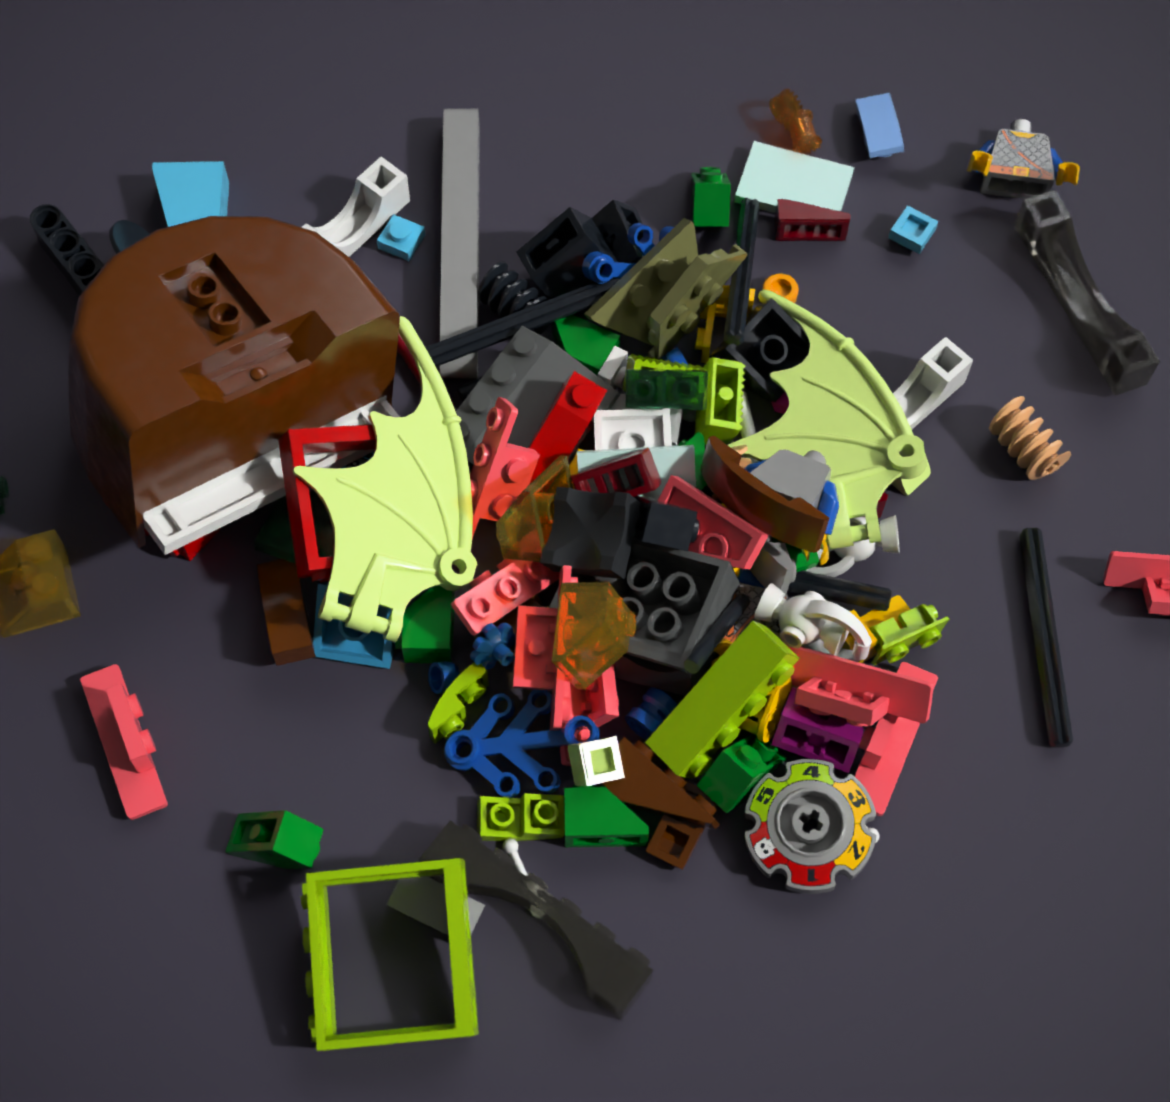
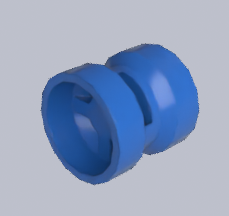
(650, 714)

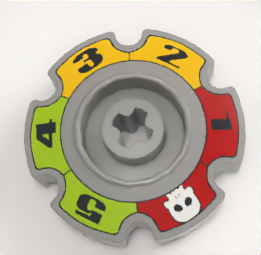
(807, 793)

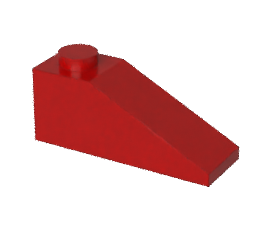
(566, 420)

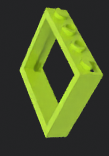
(318, 943)

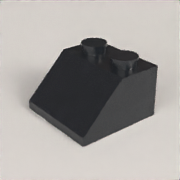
(769, 345)

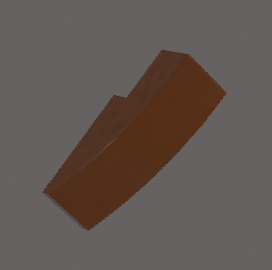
(285, 612)

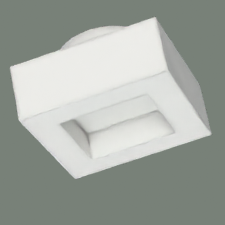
(614, 368)

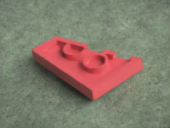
(720, 531)

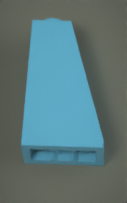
(191, 190)

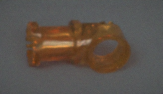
(796, 120)

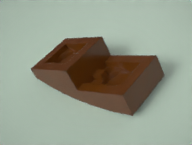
(677, 839)

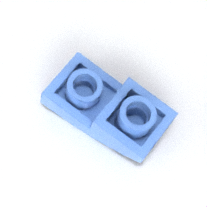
(879, 125)

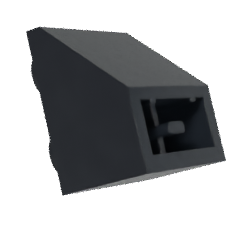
(558, 252)

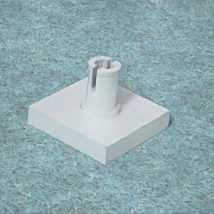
(632, 428)

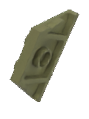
(643, 287)
(689, 296)

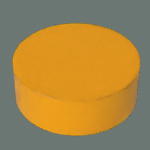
(782, 285)

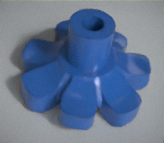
(494, 646)

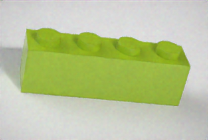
(722, 701)

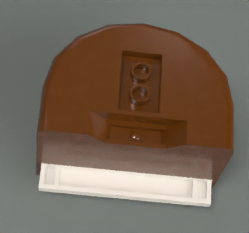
(206, 354)

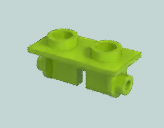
(919, 629)

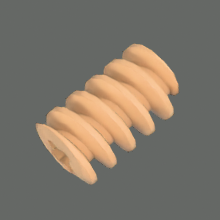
(1026, 441)

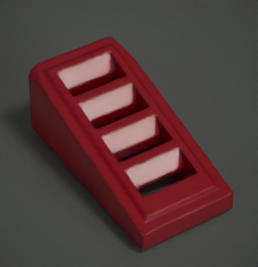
(809, 222)
(646, 466)

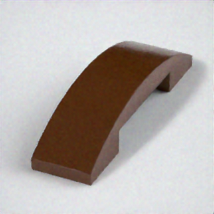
(758, 504)

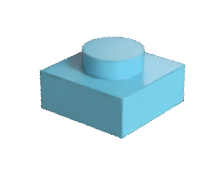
(913, 229)
(401, 237)

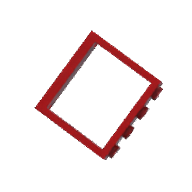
(292, 447)

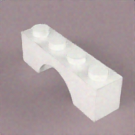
(375, 198)
(933, 381)

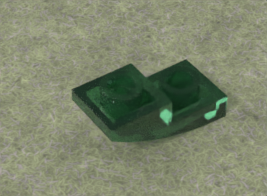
(666, 389)

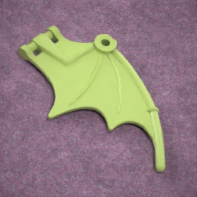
(845, 415)
(402, 511)

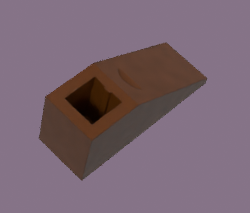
(656, 791)

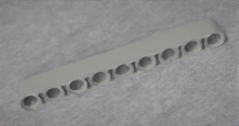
(460, 235)

